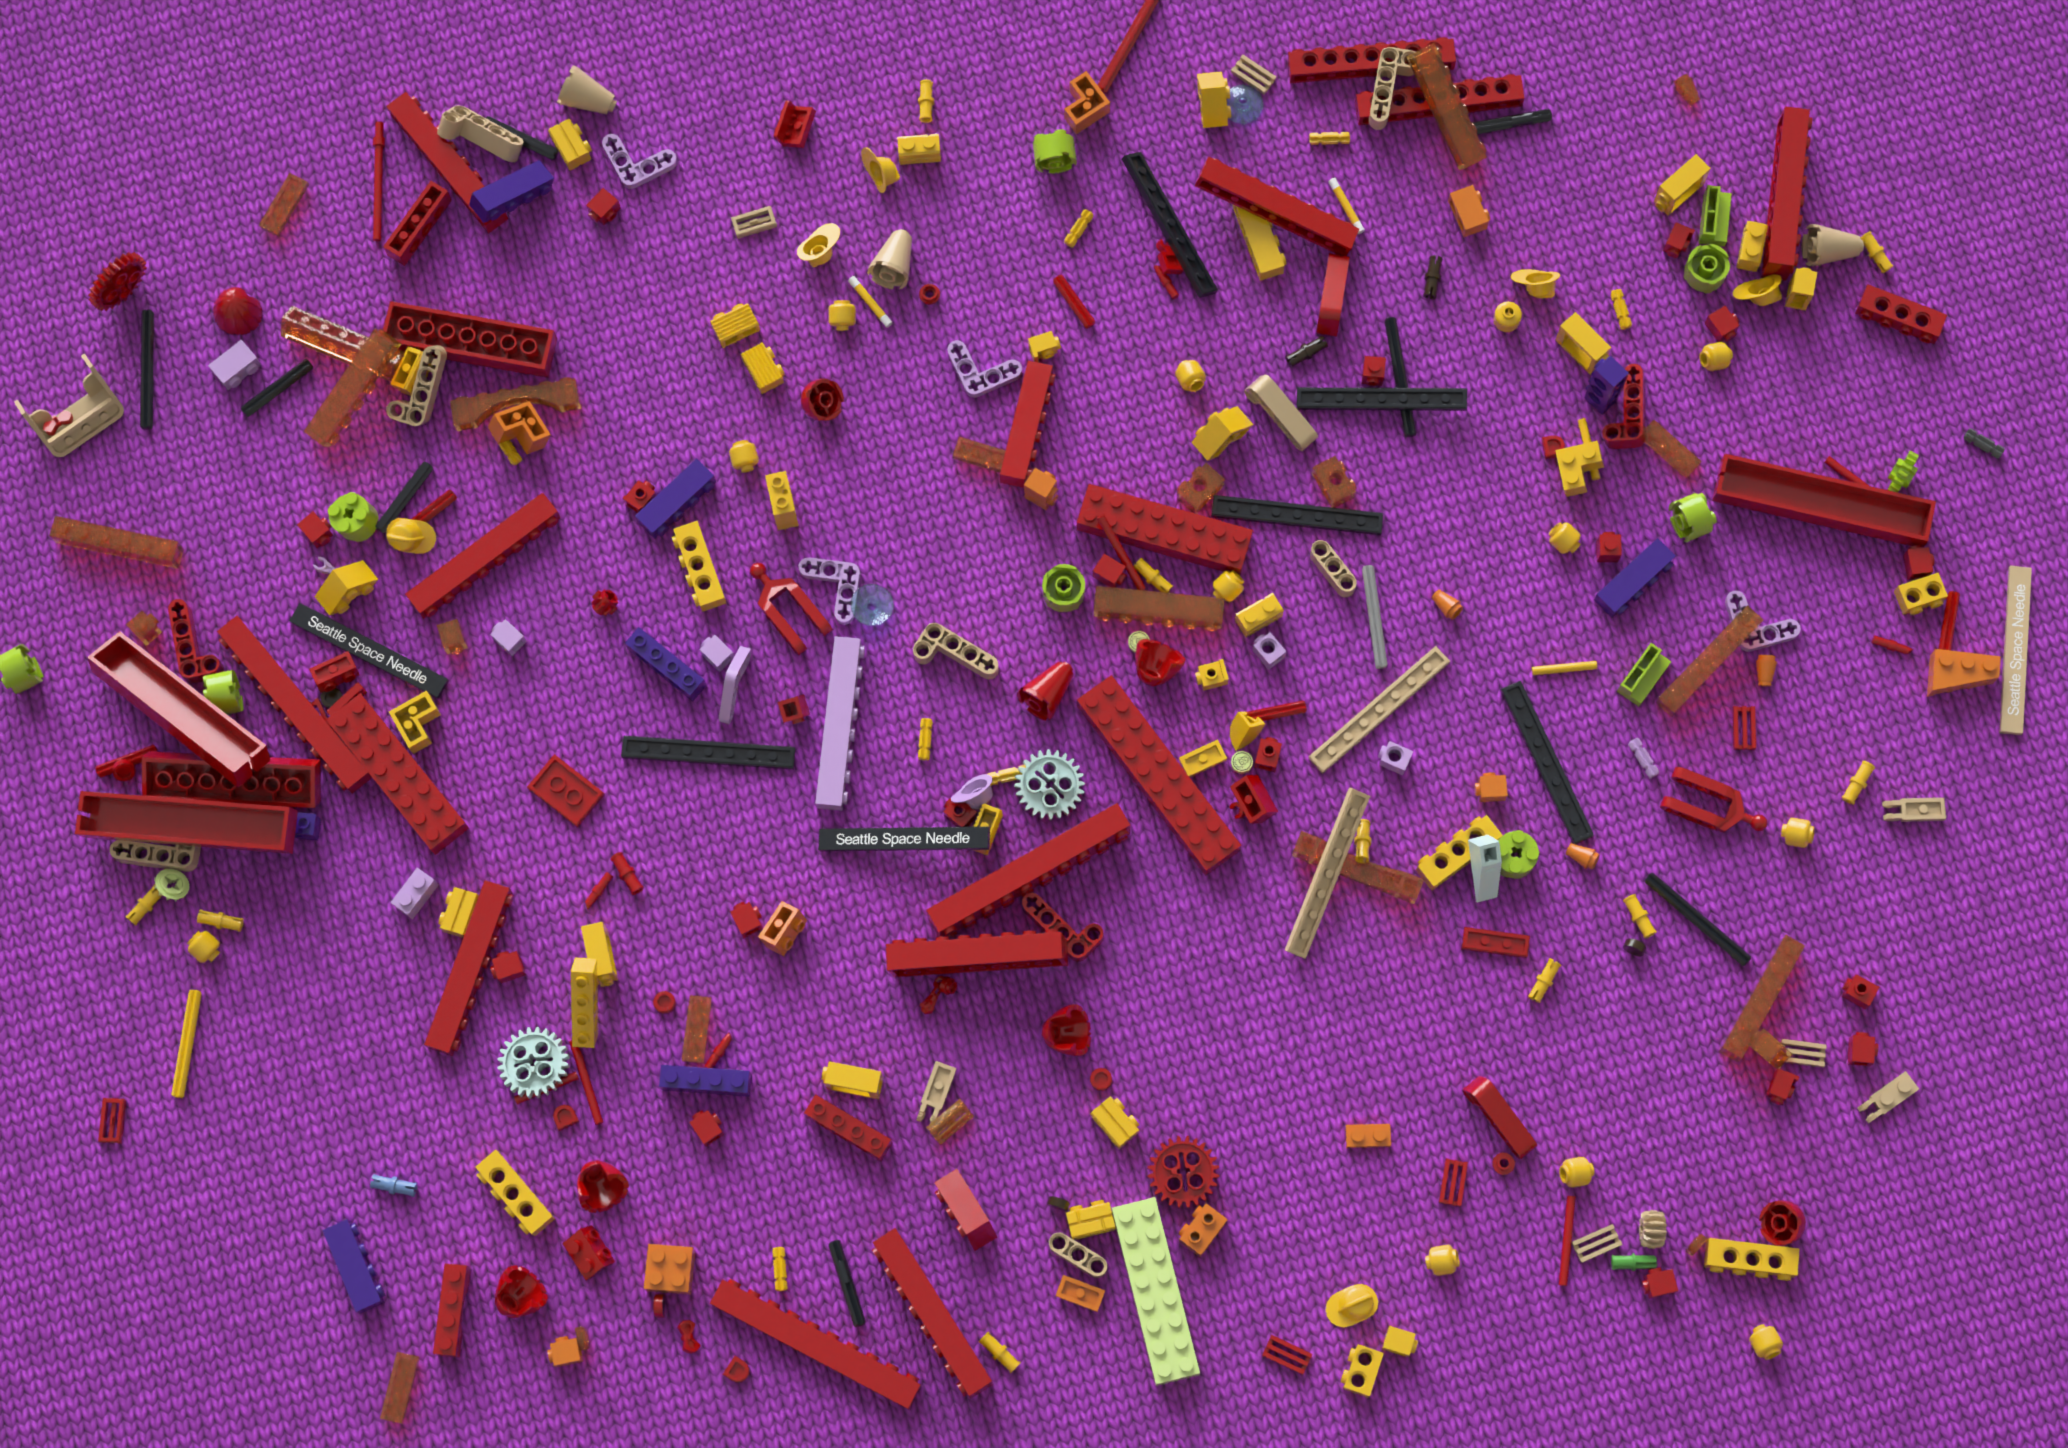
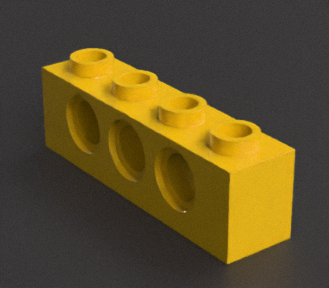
(692, 534)
(1435, 876)
(584, 1002)
(540, 1216)
(1787, 1258)

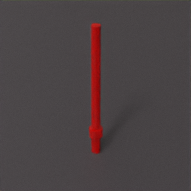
(378, 144)

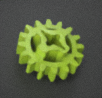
(1903, 472)

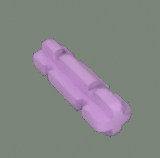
(1643, 758)

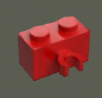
(1252, 800)

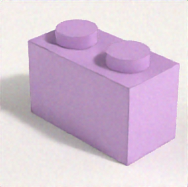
(235, 365)
(414, 893)

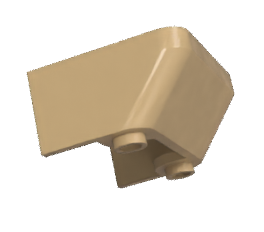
(89, 413)

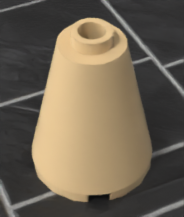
(585, 93)
(1829, 245)
(893, 261)

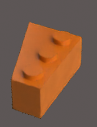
(1960, 670)

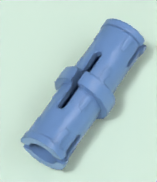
(393, 1185)

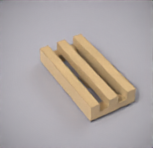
(1239, 64)
(756, 229)
(1821, 1055)
(1614, 1235)

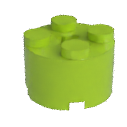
(1054, 151)
(1707, 279)
(353, 517)
(1692, 517)
(1052, 584)
(19, 669)
(223, 691)
(1528, 851)

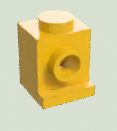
(1043, 346)
(1207, 682)

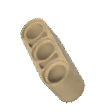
(1333, 578)
(1085, 1264)

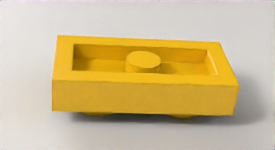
(1203, 758)

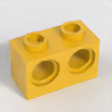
(1801, 288)
(1918, 590)
(1367, 1372)

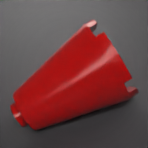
(1046, 690)

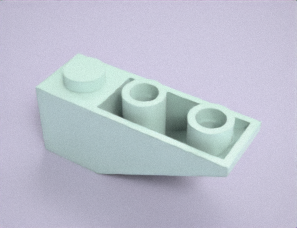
(1486, 866)

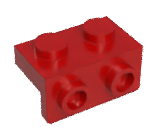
(794, 125)
(334, 672)
(588, 1252)

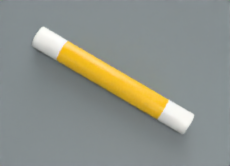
(1345, 204)
(870, 301)

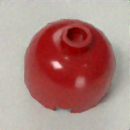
(822, 399)
(1782, 1222)

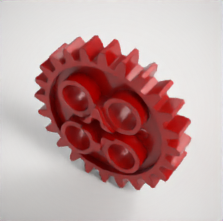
(117, 281)
(1163, 1174)

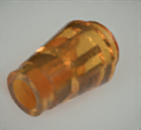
(1686, 88)

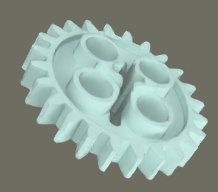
(1062, 770)
(535, 1081)

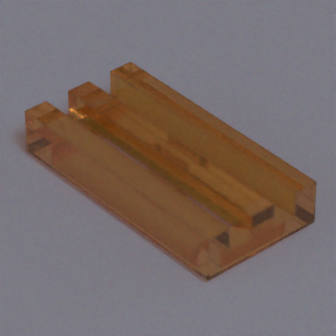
(948, 1119)

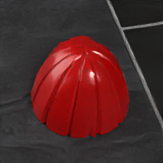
(237, 311)
(1157, 662)
(1068, 1031)
(600, 1186)
(519, 1293)

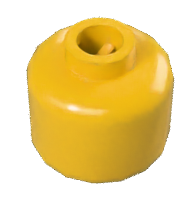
(842, 315)
(1507, 316)
(1716, 356)
(1190, 375)
(743, 456)
(1564, 538)
(1228, 586)
(1798, 832)
(203, 946)
(1576, 1172)
(1442, 1260)
(1766, 1342)

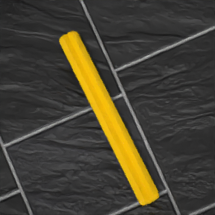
(186, 1044)

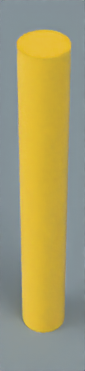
(1586, 439)
(1561, 668)

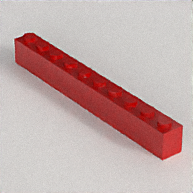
(294, 704)
(816, 1344)

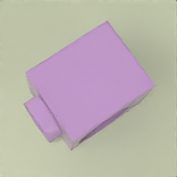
(508, 637)
(716, 653)
(1270, 659)
(1398, 766)

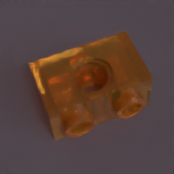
(1334, 494)
(1194, 499)
(1770, 1048)

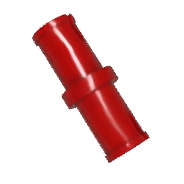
(627, 873)

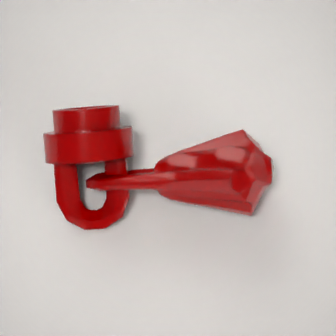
(946, 986)

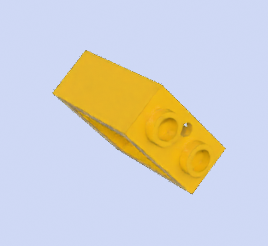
(1681, 185)
(1582, 342)
(781, 500)
(599, 947)
(852, 1080)

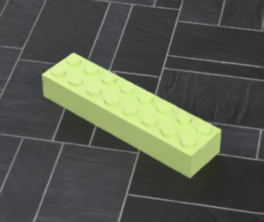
(1155, 1291)

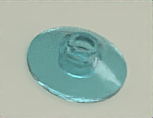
(1248, 111)
(874, 595)

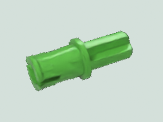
(1633, 1262)

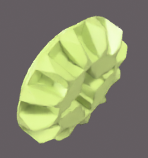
(171, 876)

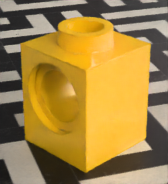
(1399, 1341)

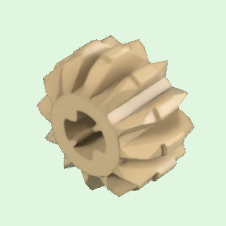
(1652, 1229)

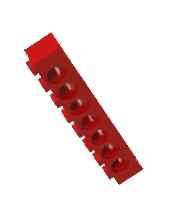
(1362, 67)
(1411, 110)

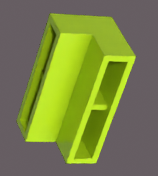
(1715, 216)
(1644, 675)

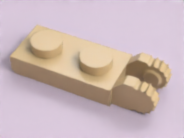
(1916, 809)
(937, 1090)
(1890, 1095)

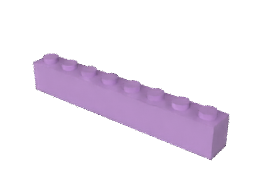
(839, 722)

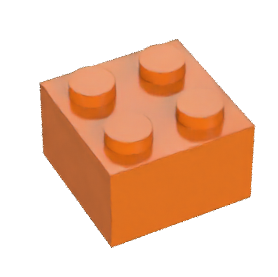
(669, 1269)

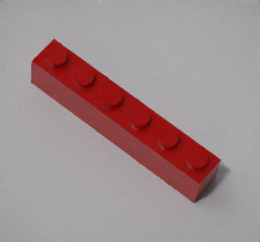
(1026, 424)

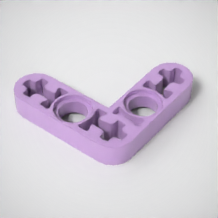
(636, 170)
(975, 377)
(839, 577)
(1786, 636)
(731, 683)

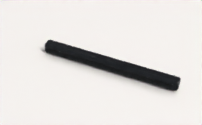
(1399, 371)
(146, 388)
(1697, 919)

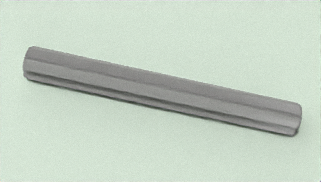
(1374, 617)

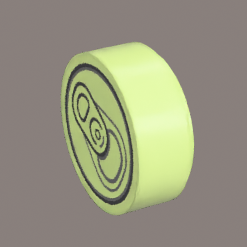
(1134, 639)
(1241, 762)

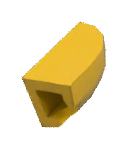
(1244, 730)

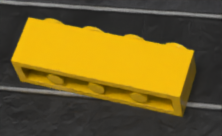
(1261, 244)

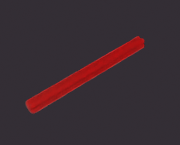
(1127, 45)

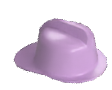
(975, 792)

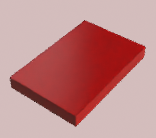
(565, 790)

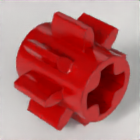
(604, 602)

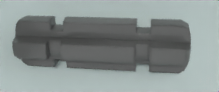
(1984, 443)

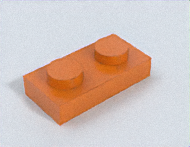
(1368, 1135)
(1080, 1293)

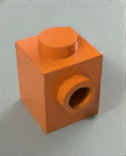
(1491, 787)
(564, 1352)

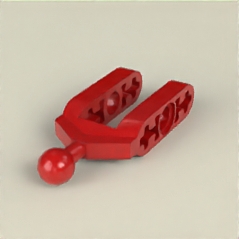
(772, 590)
(1716, 789)

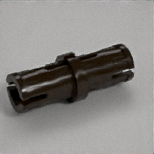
(1432, 277)
(1306, 351)

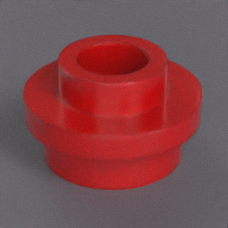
(932, 289)
(1503, 1170)

